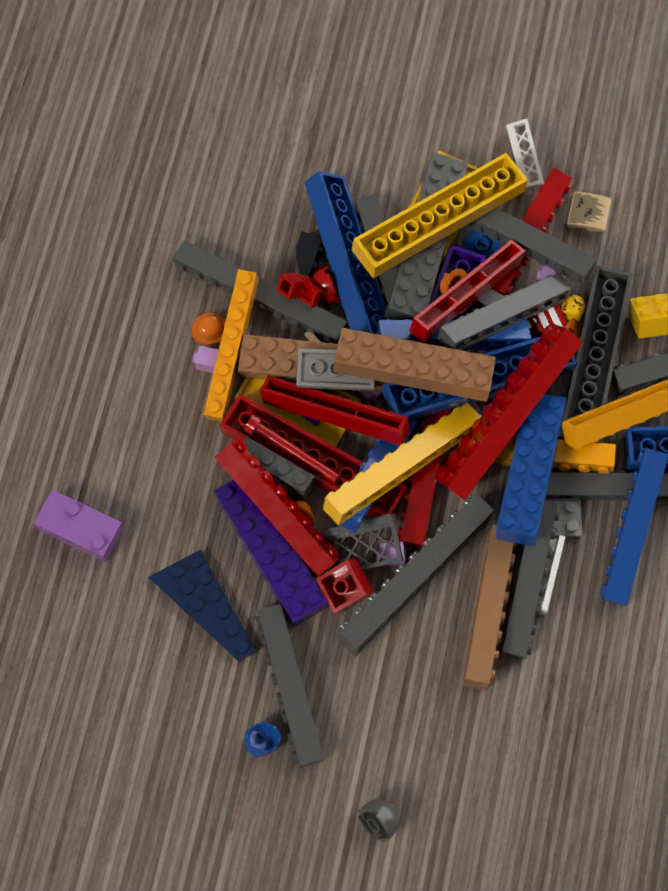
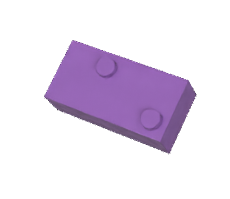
(78, 525)

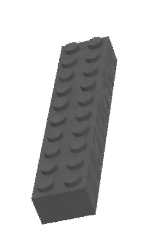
(418, 273)
(600, 338)
(415, 575)

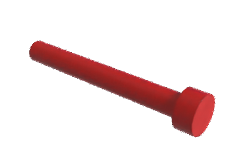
(255, 425)

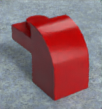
(299, 286)

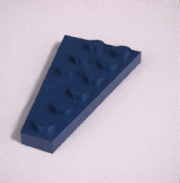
(200, 596)

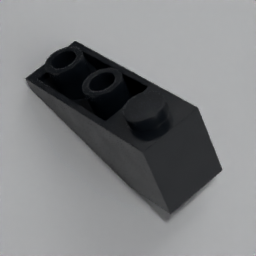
(307, 253)

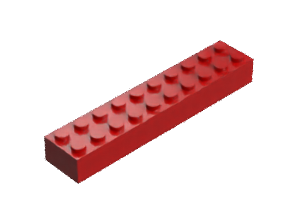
(508, 410)
(338, 460)

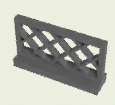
(368, 525)

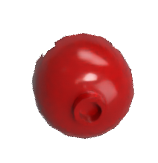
(325, 281)

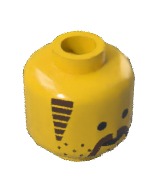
(573, 308)

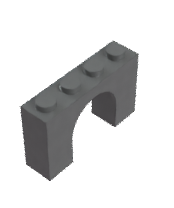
(296, 480)

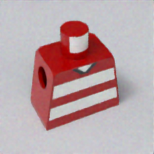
(540, 321)

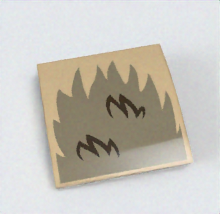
(589, 212)

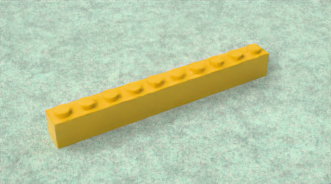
(400, 465)

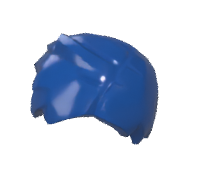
(262, 739)

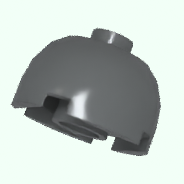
(379, 818)

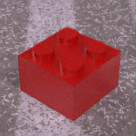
(345, 586)

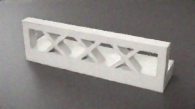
(518, 153)
(548, 582)

